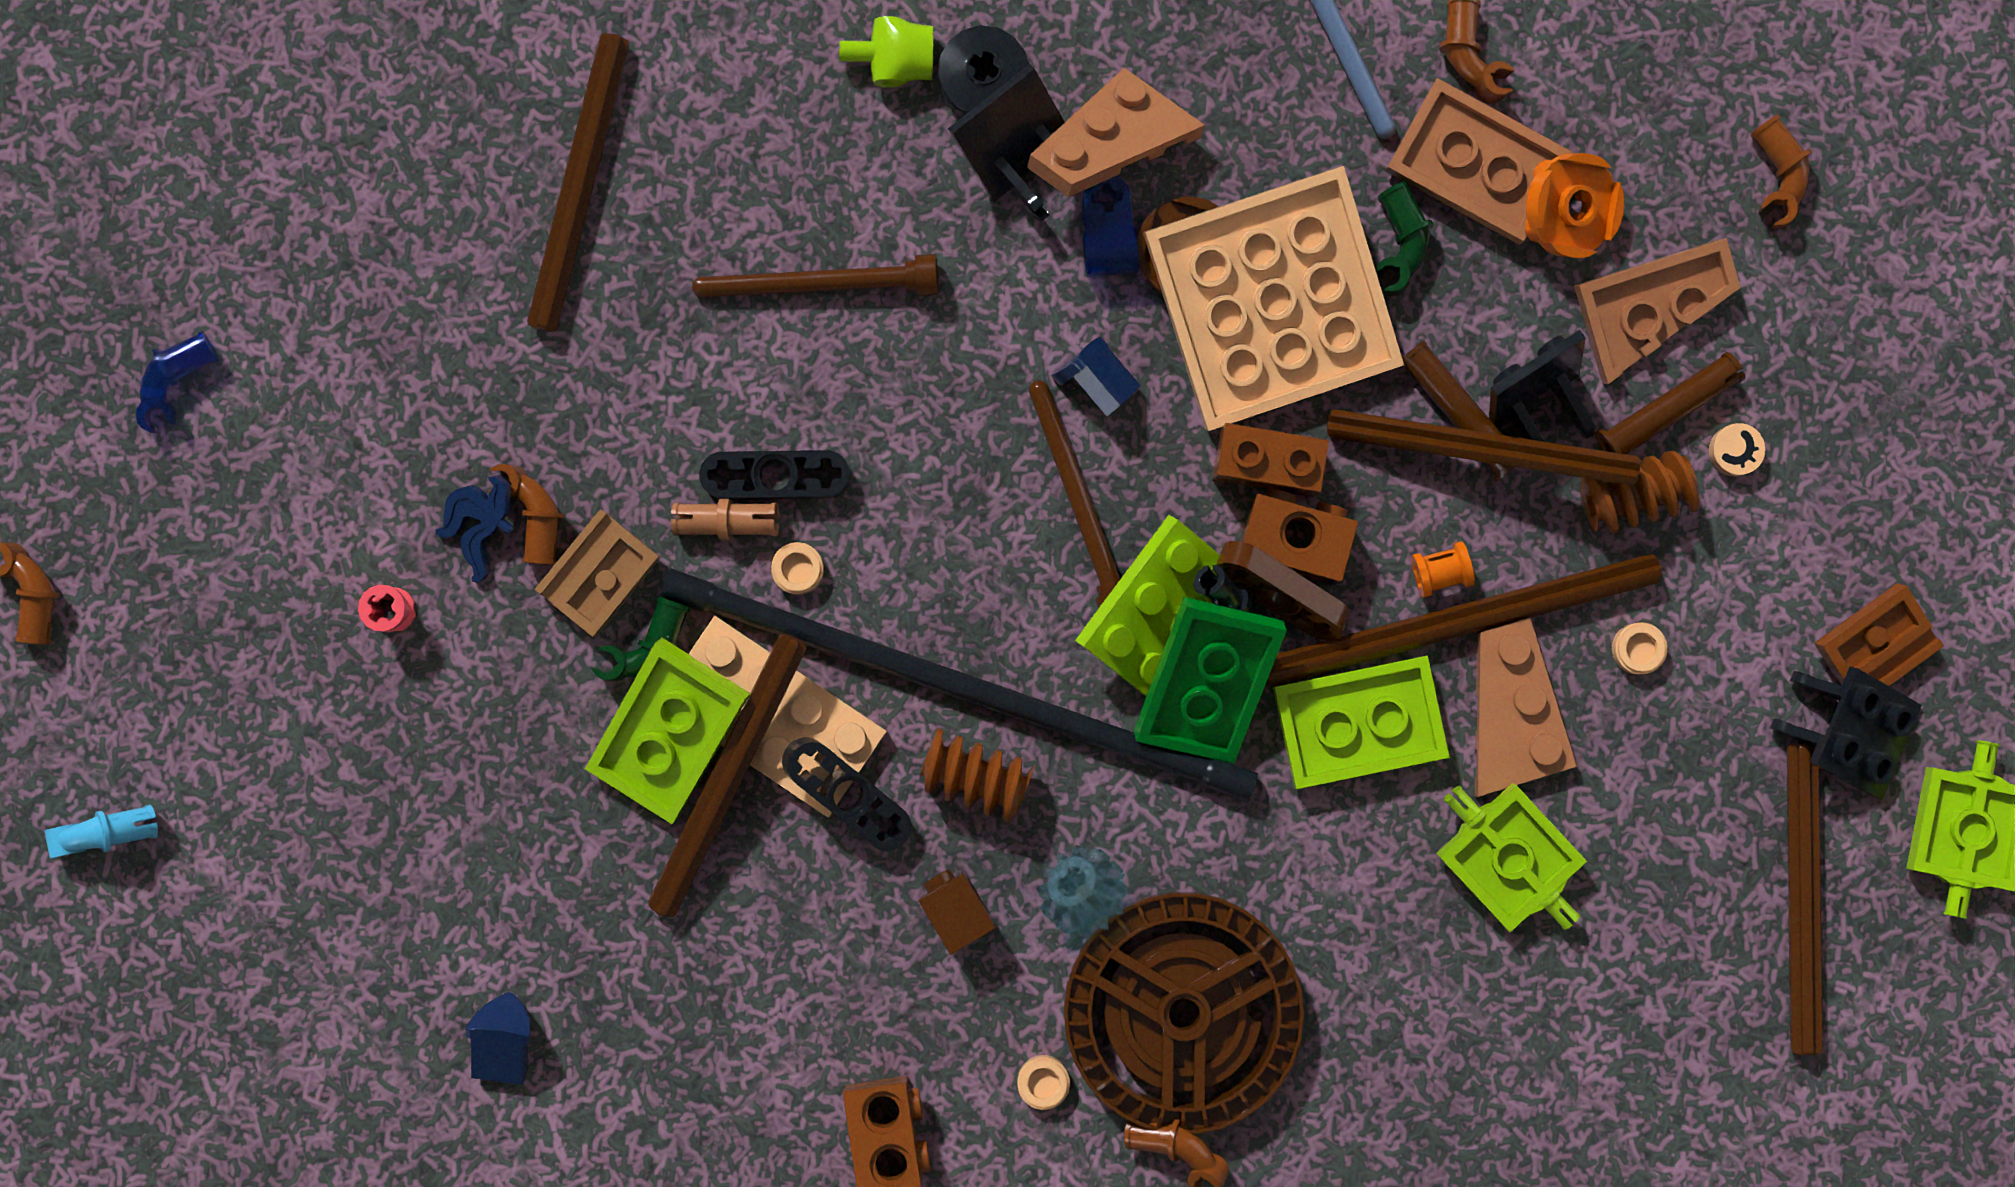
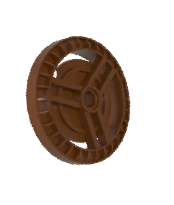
(1193, 1053)

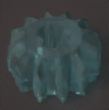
(1082, 891)

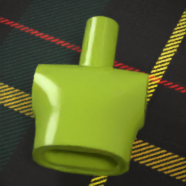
(896, 51)

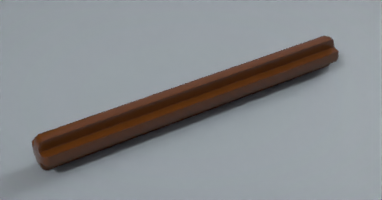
(578, 182)
(1484, 447)
(727, 775)
(1804, 901)

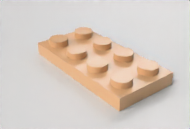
(803, 712)

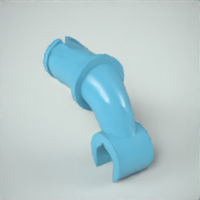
(101, 832)

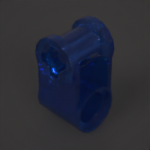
(1109, 236)

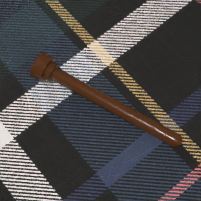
(916, 275)
(1075, 489)

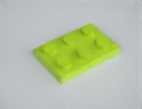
(1141, 609)
(1361, 722)
(667, 730)

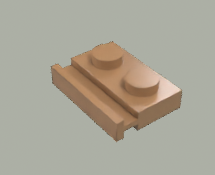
(597, 573)

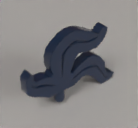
(489, 509)

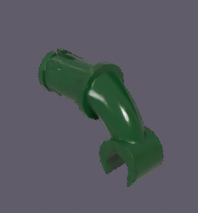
(1412, 233)
(665, 624)

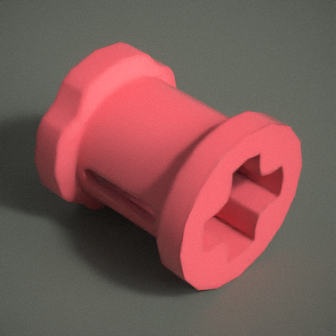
(371, 612)

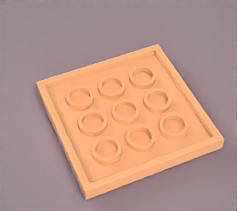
(1274, 298)

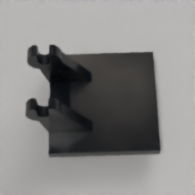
(1005, 132)
(1553, 369)
(1864, 732)

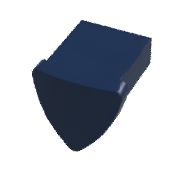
(1099, 375)
(500, 1040)

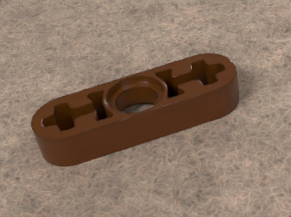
(1284, 591)

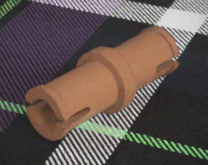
(725, 519)

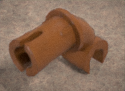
(1463, 51)
(1791, 165)
(540, 513)
(35, 592)
(1178, 1145)

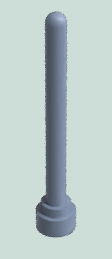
(1355, 68)

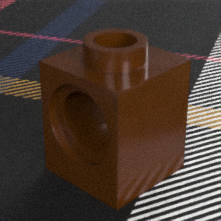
(955, 910)

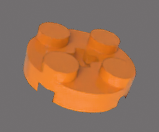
(1549, 199)

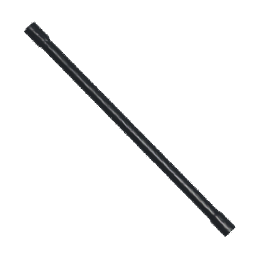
(707, 597)

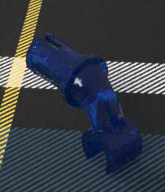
(164, 370)

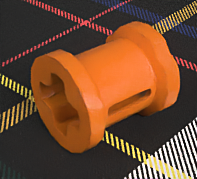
(1443, 569)

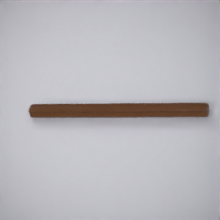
(1465, 619)

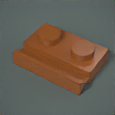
(1881, 638)

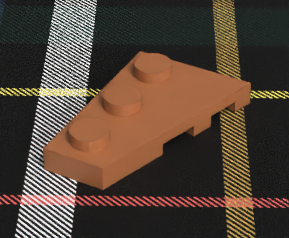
(1111, 131)
(1648, 303)
(1517, 712)

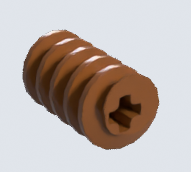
(1658, 484)
(975, 776)

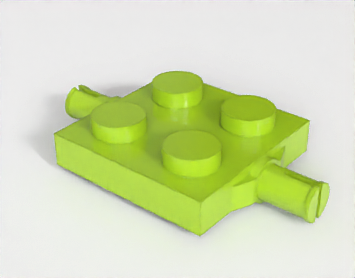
(1966, 829)
(1511, 857)

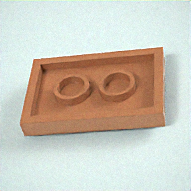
(1472, 159)

